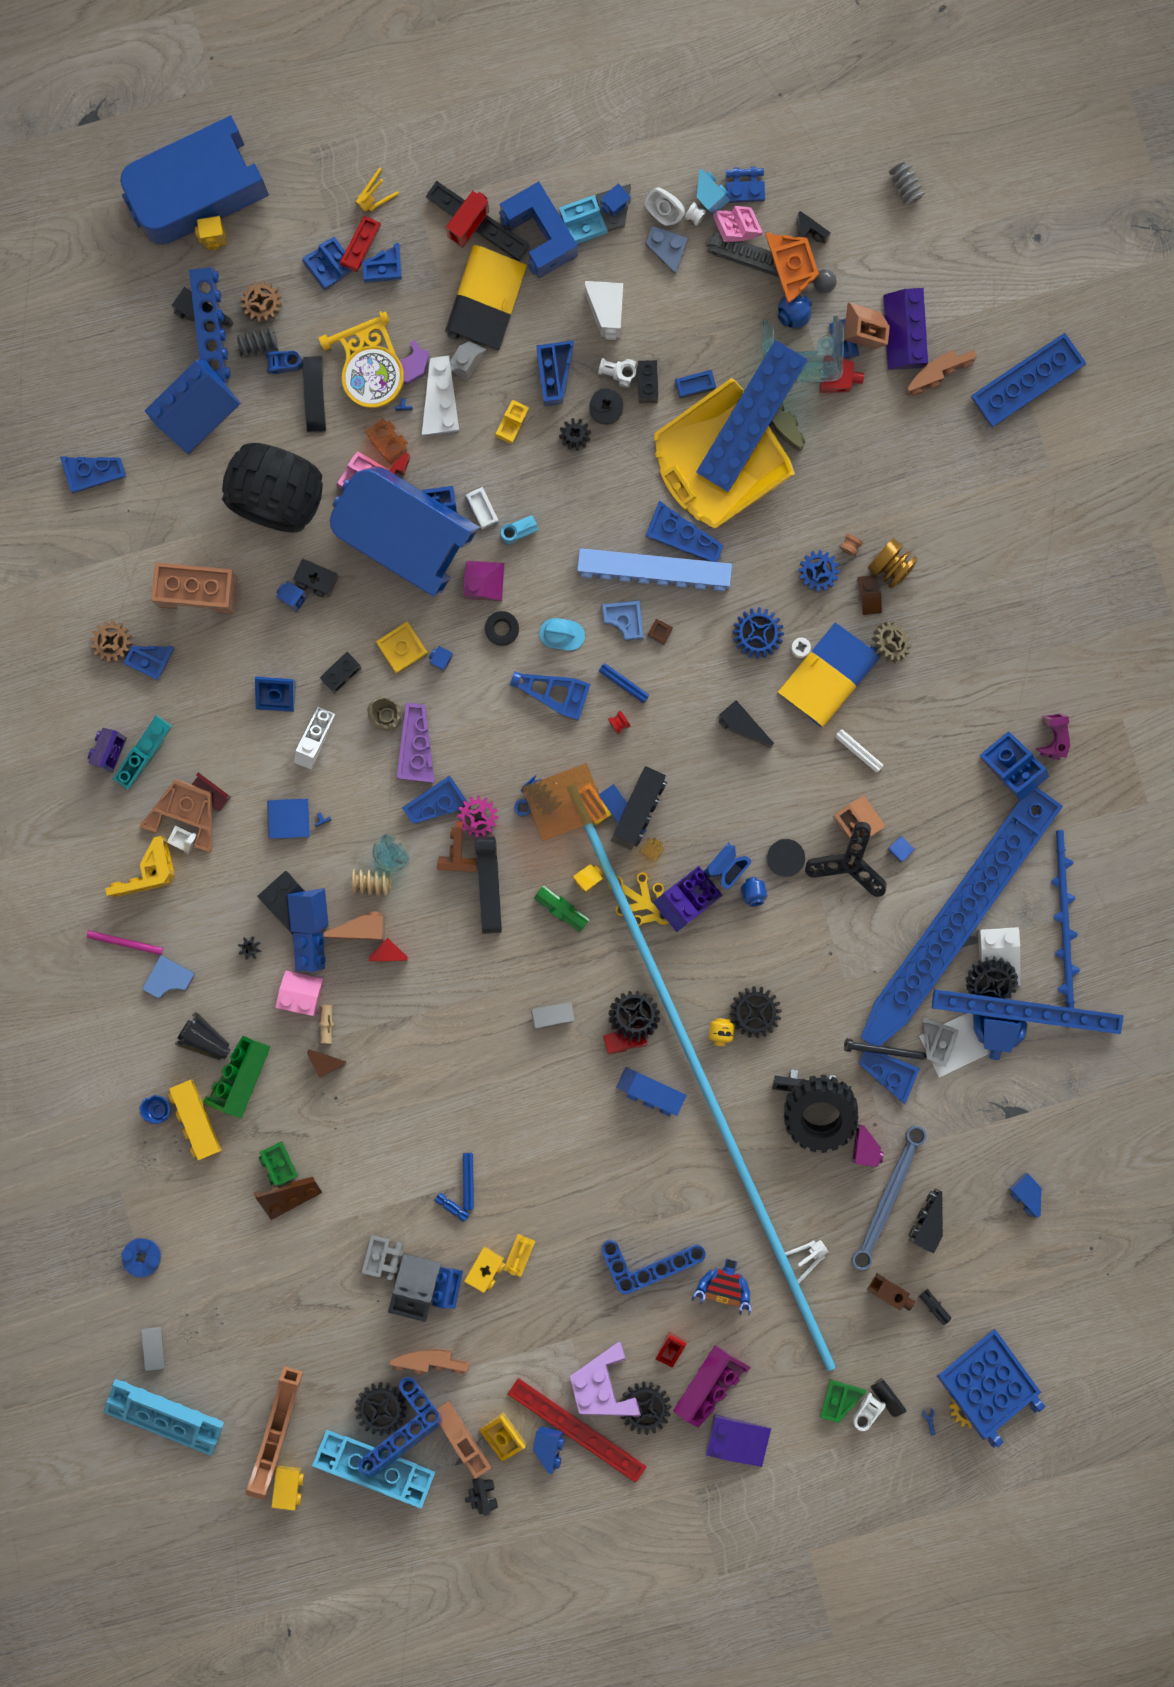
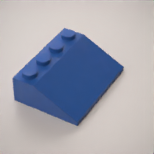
(193, 406)

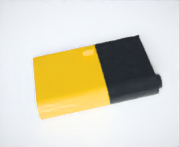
(485, 297)

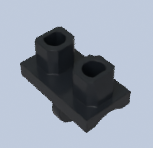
(479, 1498)

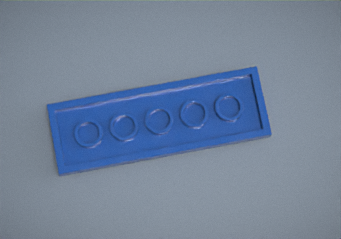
(1028, 380)

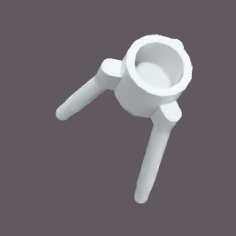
(817, 1252)

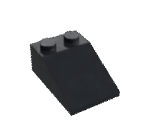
(275, 896)

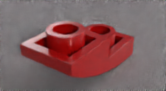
(616, 1044)

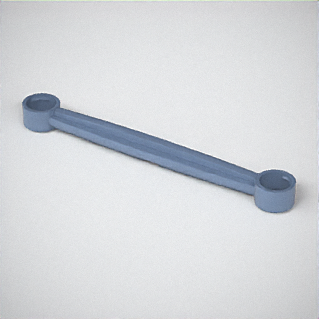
(888, 1198)

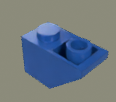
(1029, 1194)
(547, 1448)

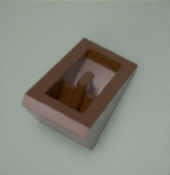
(324, 1063)

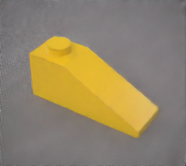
(588, 878)

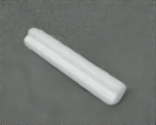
(859, 751)

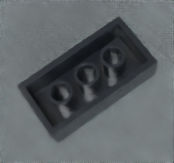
(637, 810)

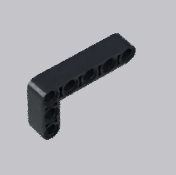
(488, 884)

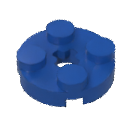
(130, 1256)

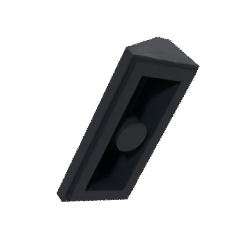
(887, 1396)

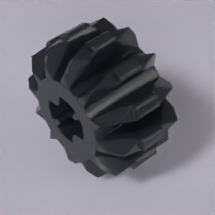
(574, 441)

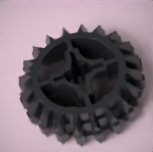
(998, 972)
(768, 1001)
(641, 1020)
(373, 1404)
(659, 1417)

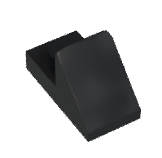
(807, 225)

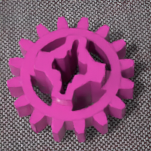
(481, 808)

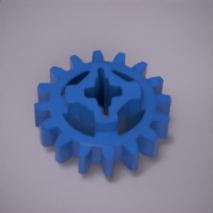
(826, 574)

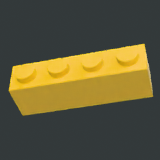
(195, 1120)

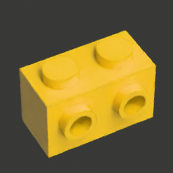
(211, 232)

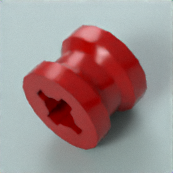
(619, 722)

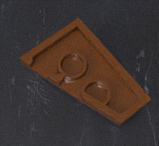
(284, 1199)

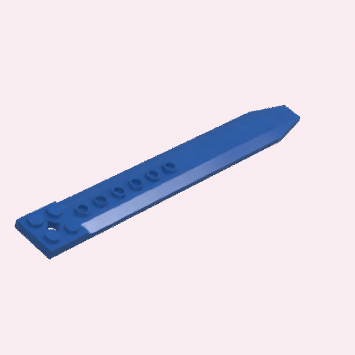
(959, 916)

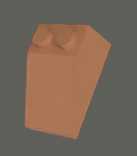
(364, 928)

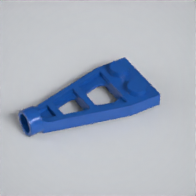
(574, 700)

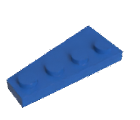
(681, 534)

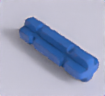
(452, 1207)

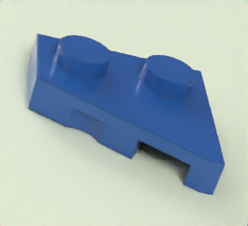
(383, 266)
(149, 659)

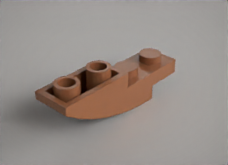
(933, 375)
(422, 1359)
(462, 1440)

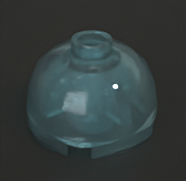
(389, 855)

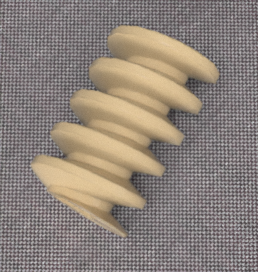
(371, 882)

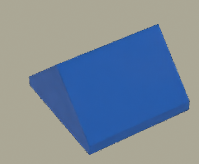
(275, 694)
(307, 911)

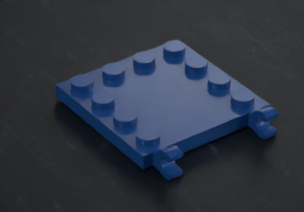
(990, 1386)

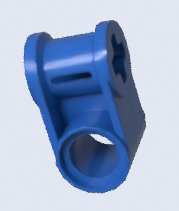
(279, 362)

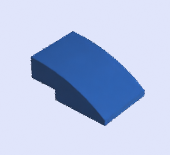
(1014, 765)

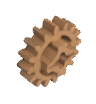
(268, 299)
(105, 646)

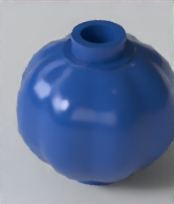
(795, 313)

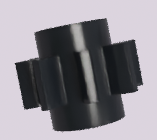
(245, 951)

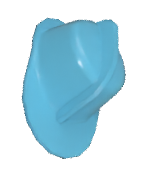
(562, 634)

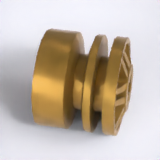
(892, 563)

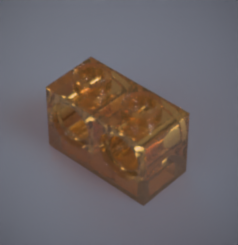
(384, 442)

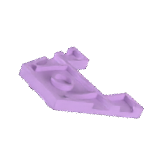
(594, 1388)

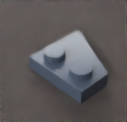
(667, 246)

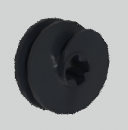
(602, 415)

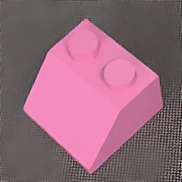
(299, 993)

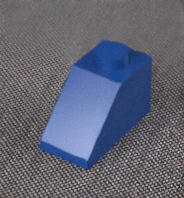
(291, 596)

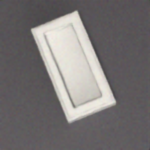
(482, 508)

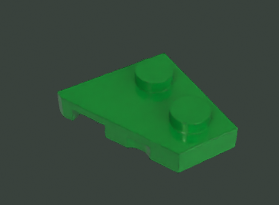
(839, 1400)

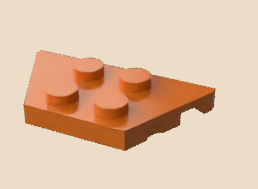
(793, 263)

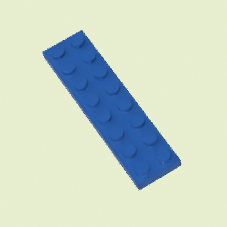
(752, 415)

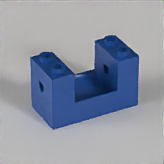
(536, 204)

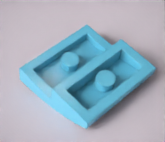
(583, 219)

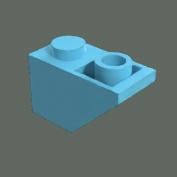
(710, 194)

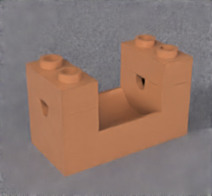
(194, 587)

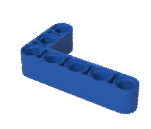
(632, 1276)
(405, 1432)

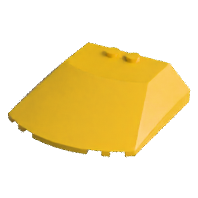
(685, 443)

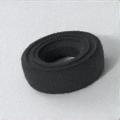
(513, 628)

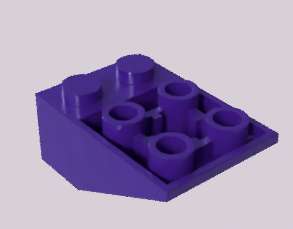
(687, 899)

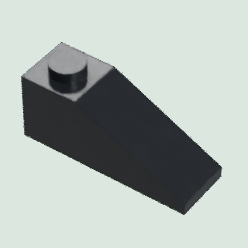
(184, 308)
(741, 723)

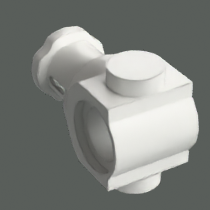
(617, 369)

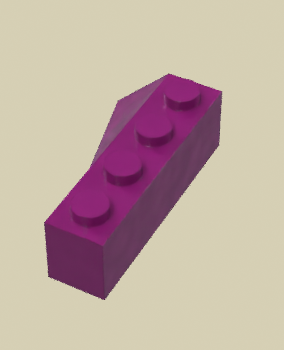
(709, 1386)

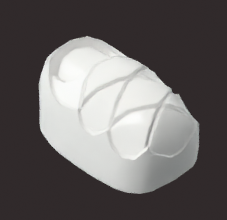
(664, 206)

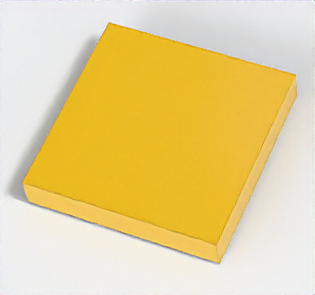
(401, 647)

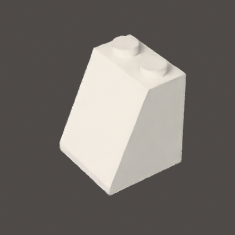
(606, 306)

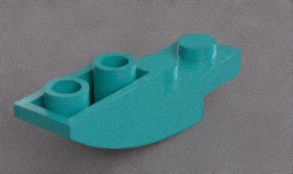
(143, 752)

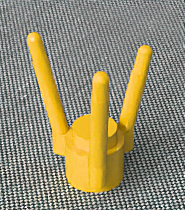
(365, 199)

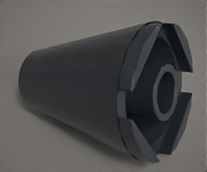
(202, 1038)

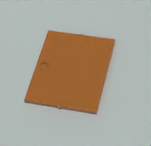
(564, 802)

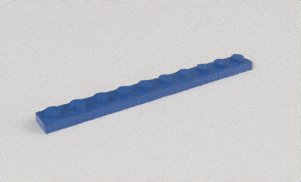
(1027, 1011)

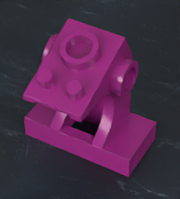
(1059, 725)

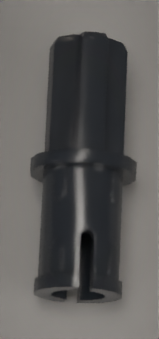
(935, 1307)

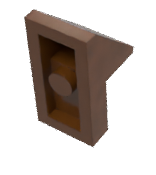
(870, 595)

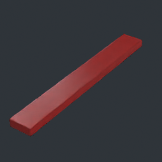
(577, 1430)

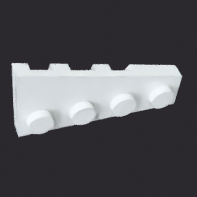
(440, 403)

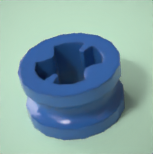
(522, 814)

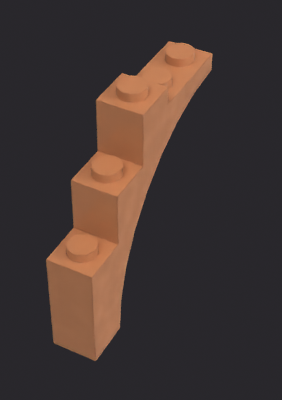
(275, 1433)

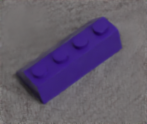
(907, 332)

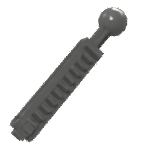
(761, 260)

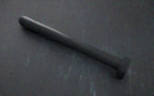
(849, 1045)

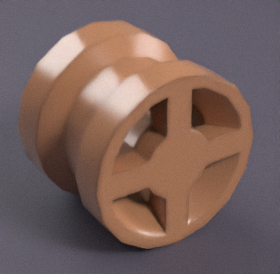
(851, 545)

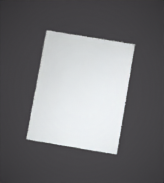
(966, 1046)

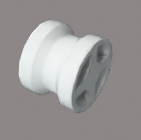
(695, 214)
(798, 650)

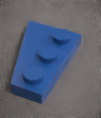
(91, 472)
(436, 801)
(891, 1073)

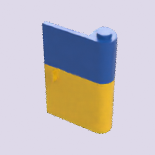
(829, 674)

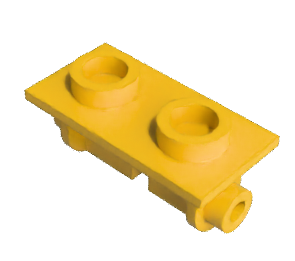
(519, 1255)

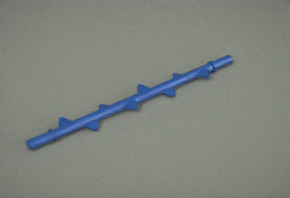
(1063, 917)

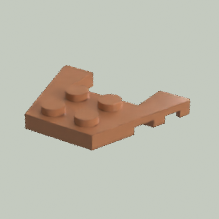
(186, 804)

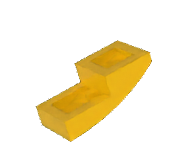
(512, 422)

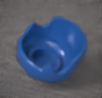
(155, 1109)

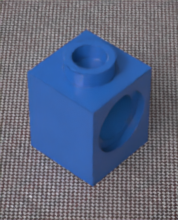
(615, 200)

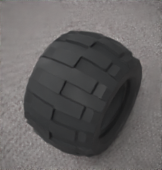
(272, 487)

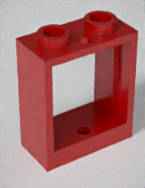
(468, 218)

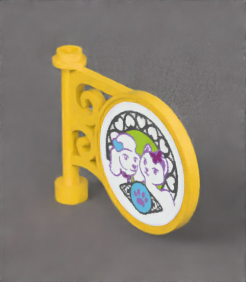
(371, 373)

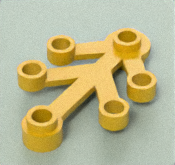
(643, 901)

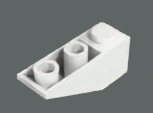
(313, 738)

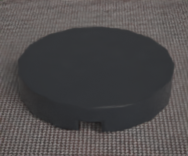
(786, 857)

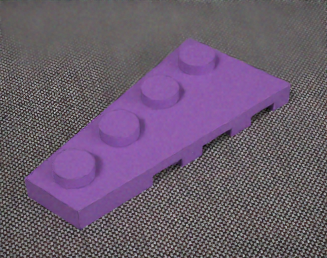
(415, 749)

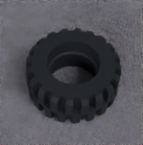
(821, 1136)

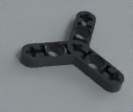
(856, 868)

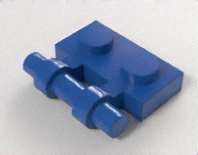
(745, 191)

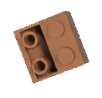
(865, 327)
(856, 812)

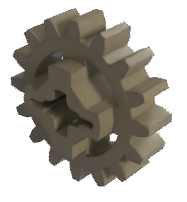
(891, 642)

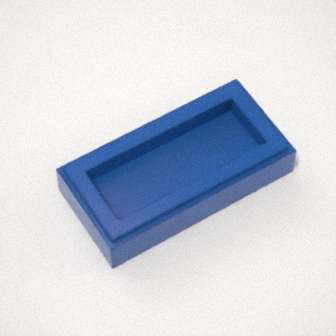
(695, 384)

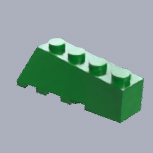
(238, 1077)

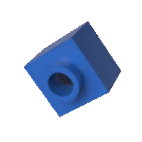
(440, 658)

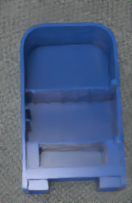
(191, 182)
(400, 527)

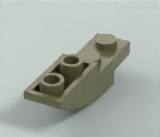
(785, 426)

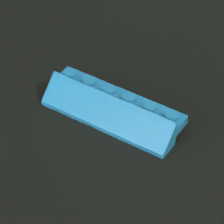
(163, 1417)
(399, 1480)

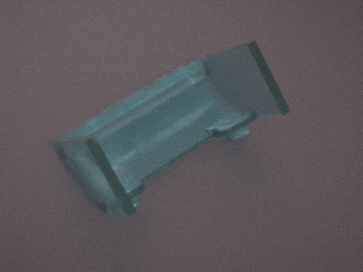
(823, 364)

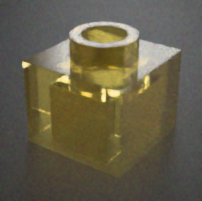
(652, 849)

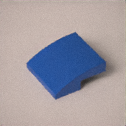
(325, 263)
(288, 818)

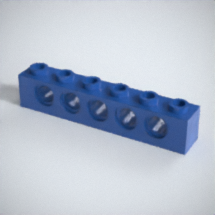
(199, 298)

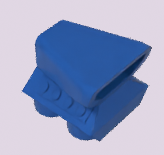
(727, 866)

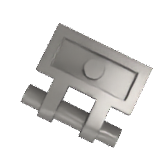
(376, 1257)

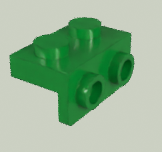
(278, 1164)

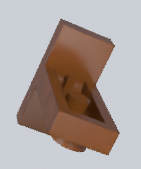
(455, 861)

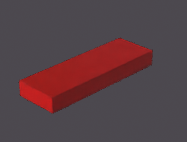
(360, 243)

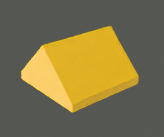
(503, 1437)

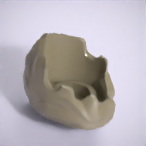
(384, 713)

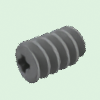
(906, 183)

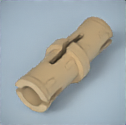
(326, 1024)

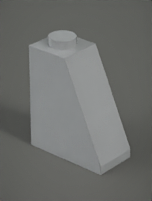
(467, 359)

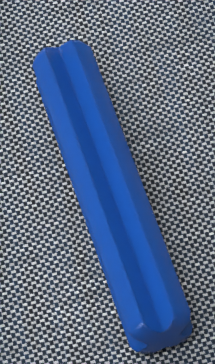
(624, 683)
(468, 1182)

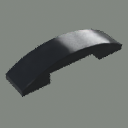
(314, 394)

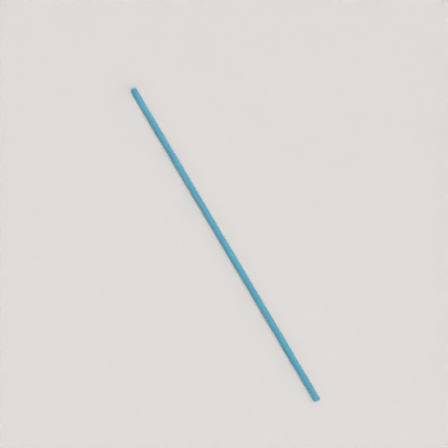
(709, 1096)

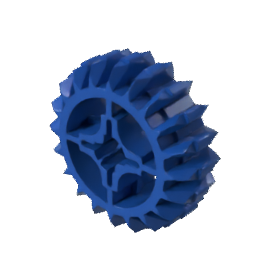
(753, 625)

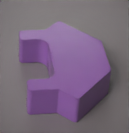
(415, 364)

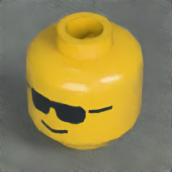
(721, 1031)

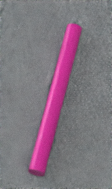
(124, 942)

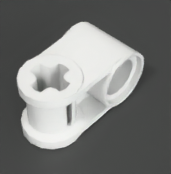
(868, 1411)

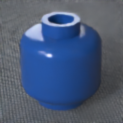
(754, 892)

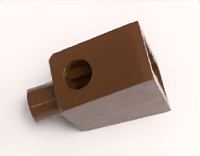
(890, 1293)

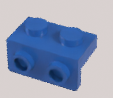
(309, 951)
(447, 1288)

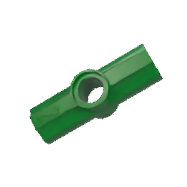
(561, 908)

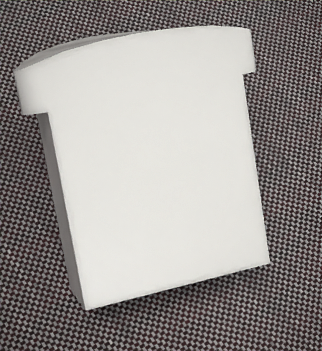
(182, 839)

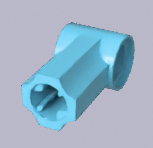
(520, 529)

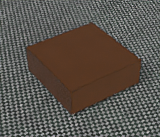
(660, 631)

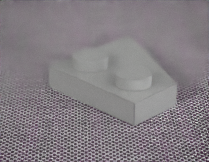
(939, 1041)

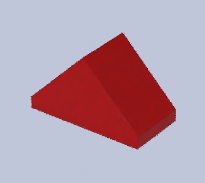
(388, 952)
(671, 1349)

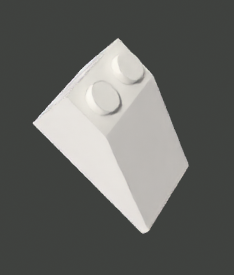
(1000, 943)

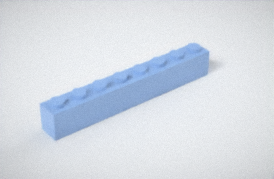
(654, 569)

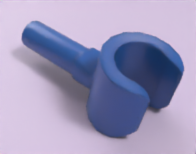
(930, 1421)

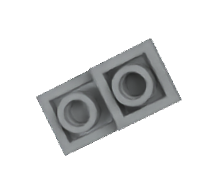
(552, 1015)
(153, 1348)

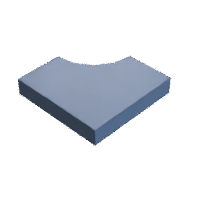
(625, 617)
(167, 976)

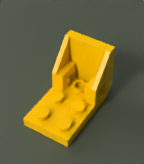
(156, 858)

